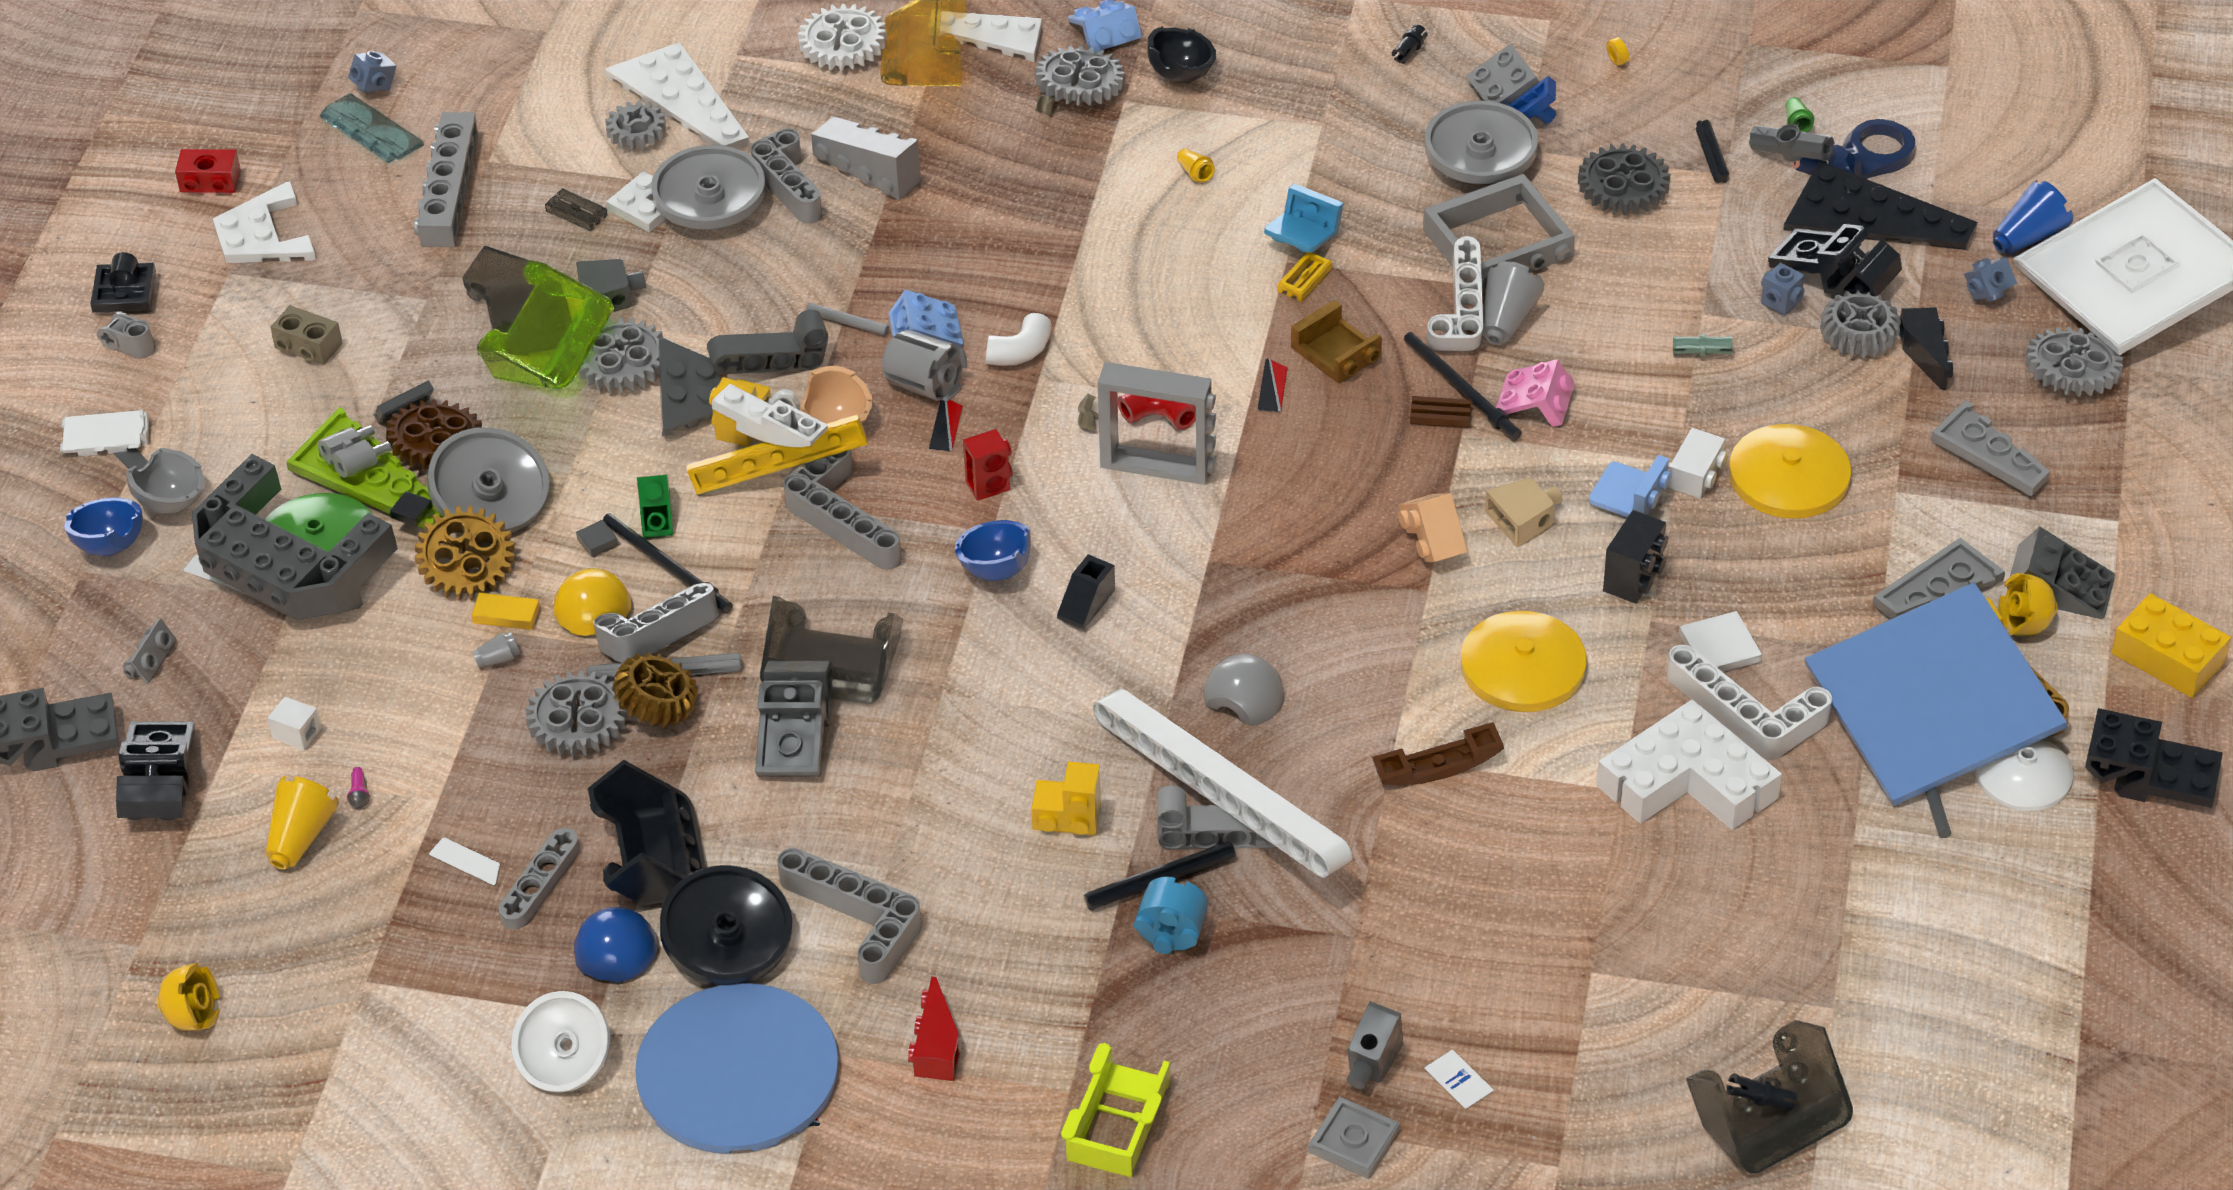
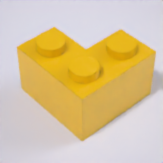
(726, 427)
(1070, 804)

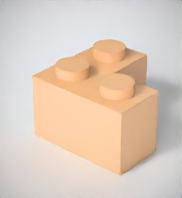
(1436, 526)

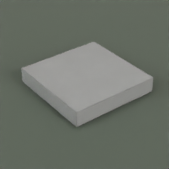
(1353, 1137)

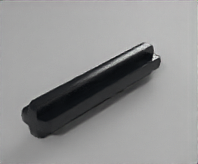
(1712, 151)

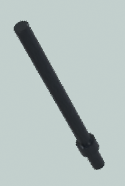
(1496, 416)
(661, 558)

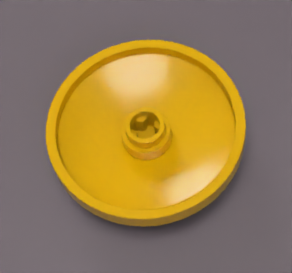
(1789, 471)
(1523, 661)

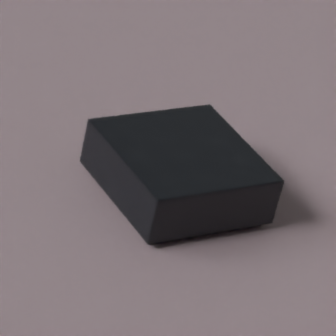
(411, 509)

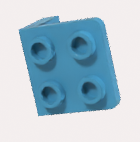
(1307, 219)

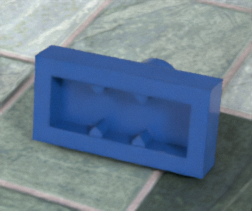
(1537, 101)

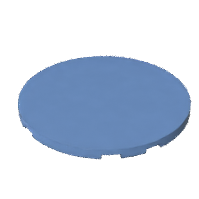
(737, 1068)

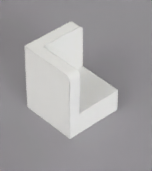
(294, 723)

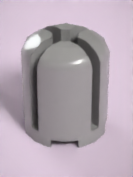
(924, 365)

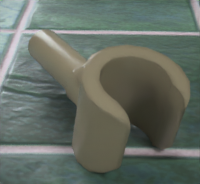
(1045, 104)

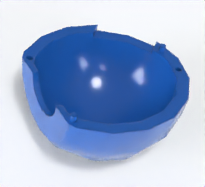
(104, 525)
(994, 549)
(615, 944)

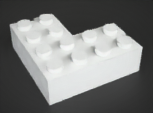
(1692, 756)

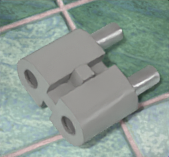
(349, 452)

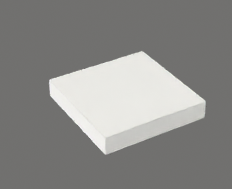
(1722, 641)

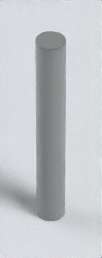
(850, 320)

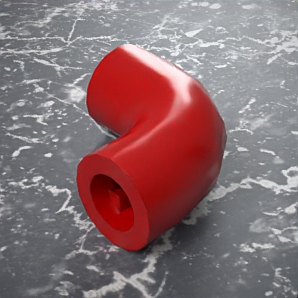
(1136, 407)

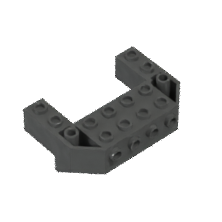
(275, 563)

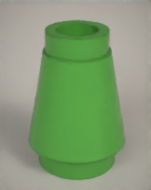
(1799, 114)

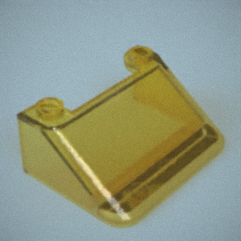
(916, 50)

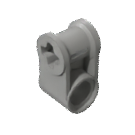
(127, 336)

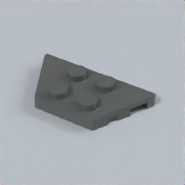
(684, 386)

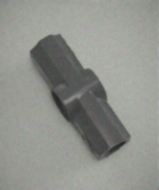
(1791, 142)

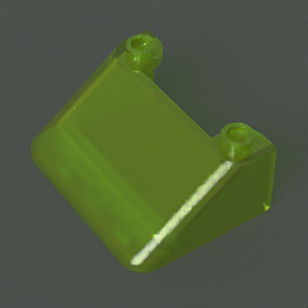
(549, 332)

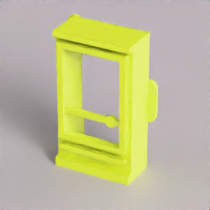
(1123, 1083)

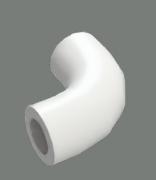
(1020, 347)

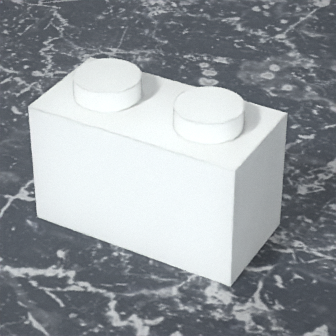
(1697, 463)

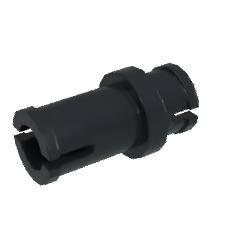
(1411, 41)

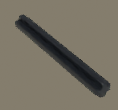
(1175, 869)

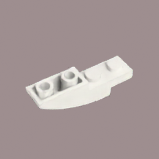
(766, 422)

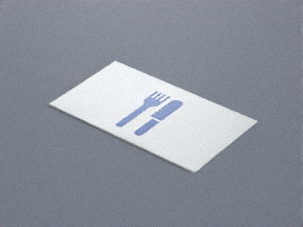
(1458, 1079)

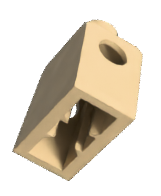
(1522, 509)

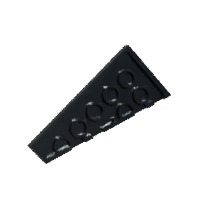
(1841, 198)

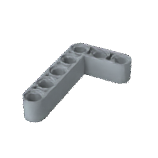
(811, 498)
(889, 910)

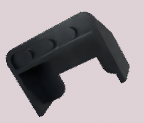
(653, 830)

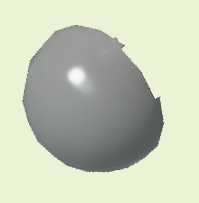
(167, 482)
(1246, 686)

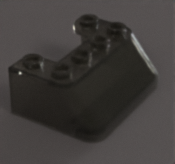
(1766, 1135)

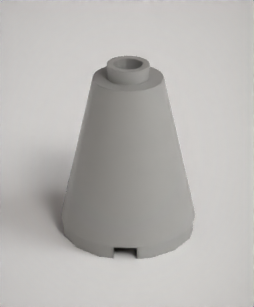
(1508, 300)

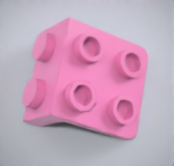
(1541, 386)

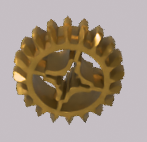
(655, 690)

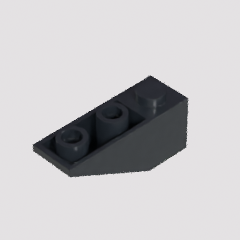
(1923, 342)

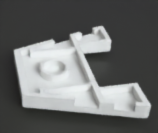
(249, 233)

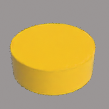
(1617, 51)

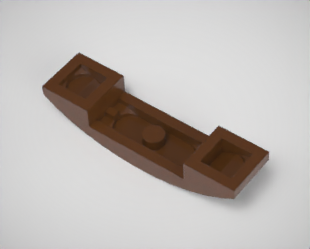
(1440, 761)

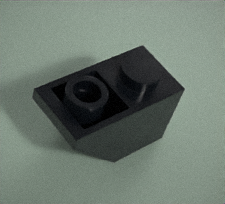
(1087, 591)

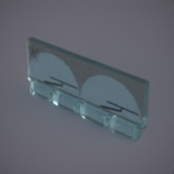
(370, 128)

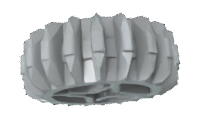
(1866, 326)

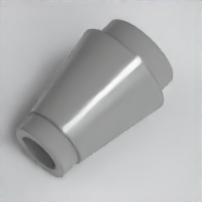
(497, 650)

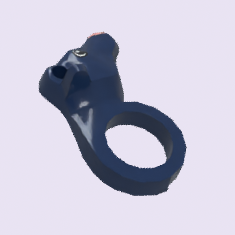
(1858, 160)

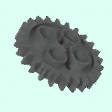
(1624, 179)

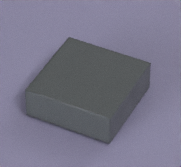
(597, 538)

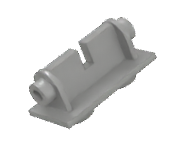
(150, 652)

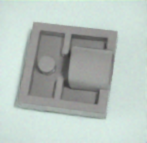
(1503, 77)

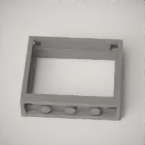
(1493, 199)
(1162, 386)

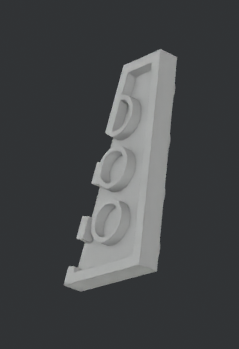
(1985, 447)
(1938, 576)

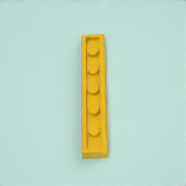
(770, 458)

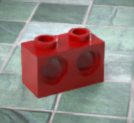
(987, 464)

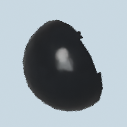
(1180, 54)

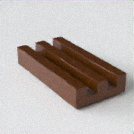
(1440, 411)

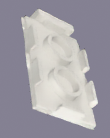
(105, 432)

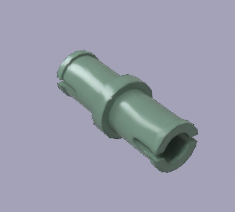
(1702, 345)

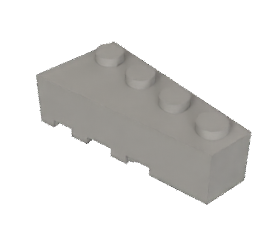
(868, 155)

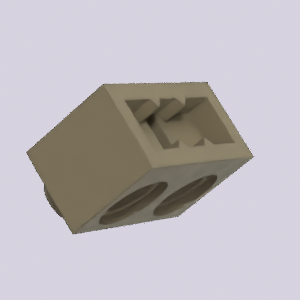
(306, 335)

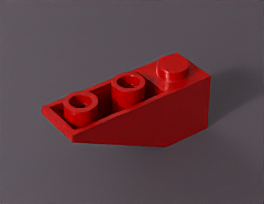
(937, 1041)

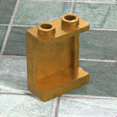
(1334, 343)

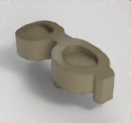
(1087, 416)

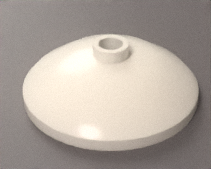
(2028, 778)
(541, 1038)

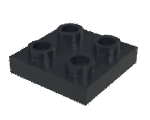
(123, 285)

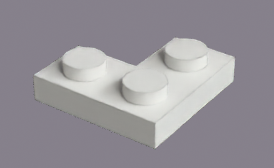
(636, 203)

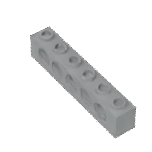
(447, 179)

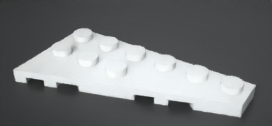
(682, 92)

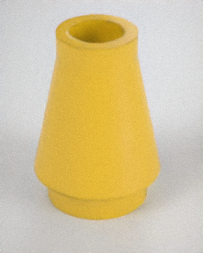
(1196, 165)

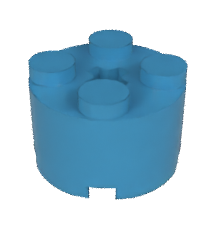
(1171, 914)

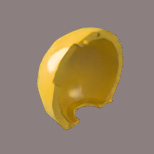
(586, 597)

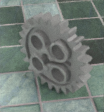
(1094, 81)
(623, 356)
(2073, 361)
(554, 709)

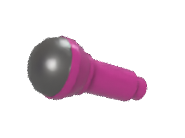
(358, 795)

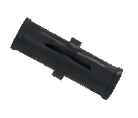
(1761, 1092)

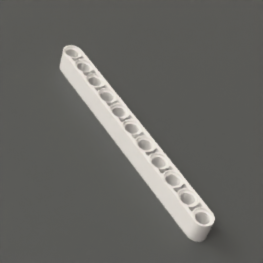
(1223, 783)

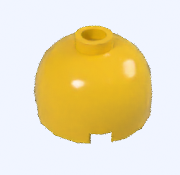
(2027, 605)
(188, 998)

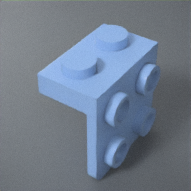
(1108, 24)
(1631, 489)

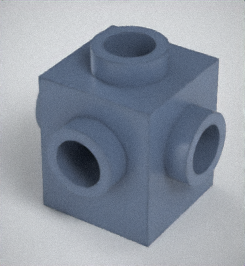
(372, 71)
(1990, 278)
(1782, 288)

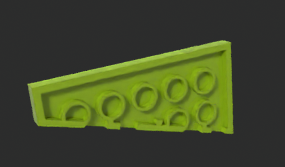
(375, 486)

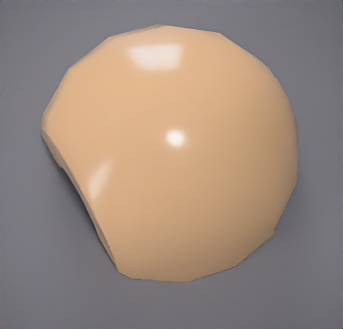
(836, 395)

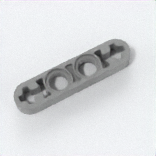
(543, 879)

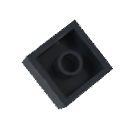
(1635, 557)

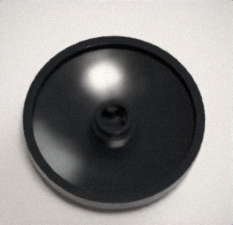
(725, 925)

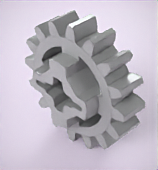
(635, 125)

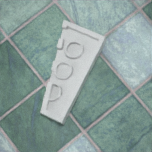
(1001, 32)

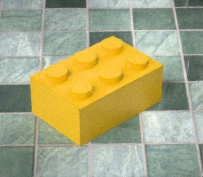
(2171, 645)

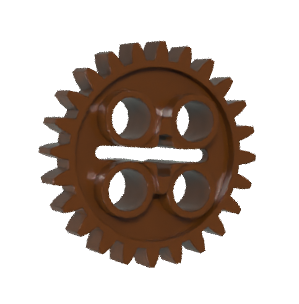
(422, 429)

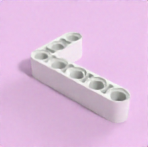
(1742, 714)

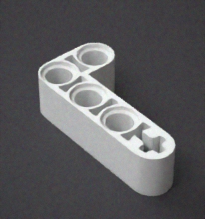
(1464, 293)

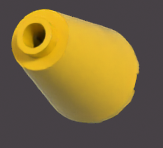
(297, 819)

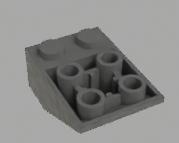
(2076, 579)

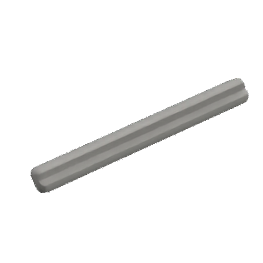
(697, 665)

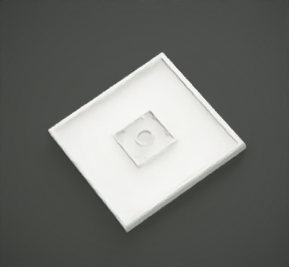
(2134, 266)

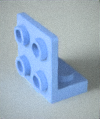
(926, 316)

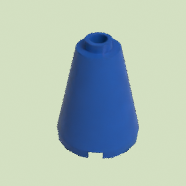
(2032, 218)

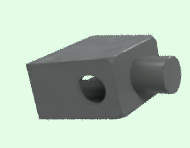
(611, 280)
(1374, 1045)

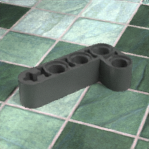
(772, 352)

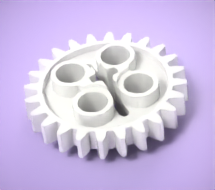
(860, 40)

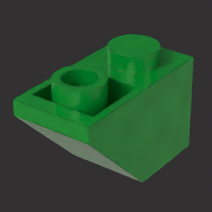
(655, 505)

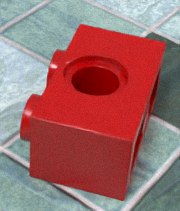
(207, 170)

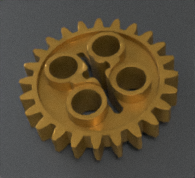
(475, 530)

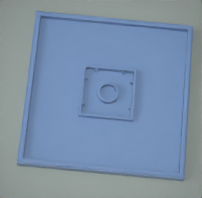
(1935, 693)

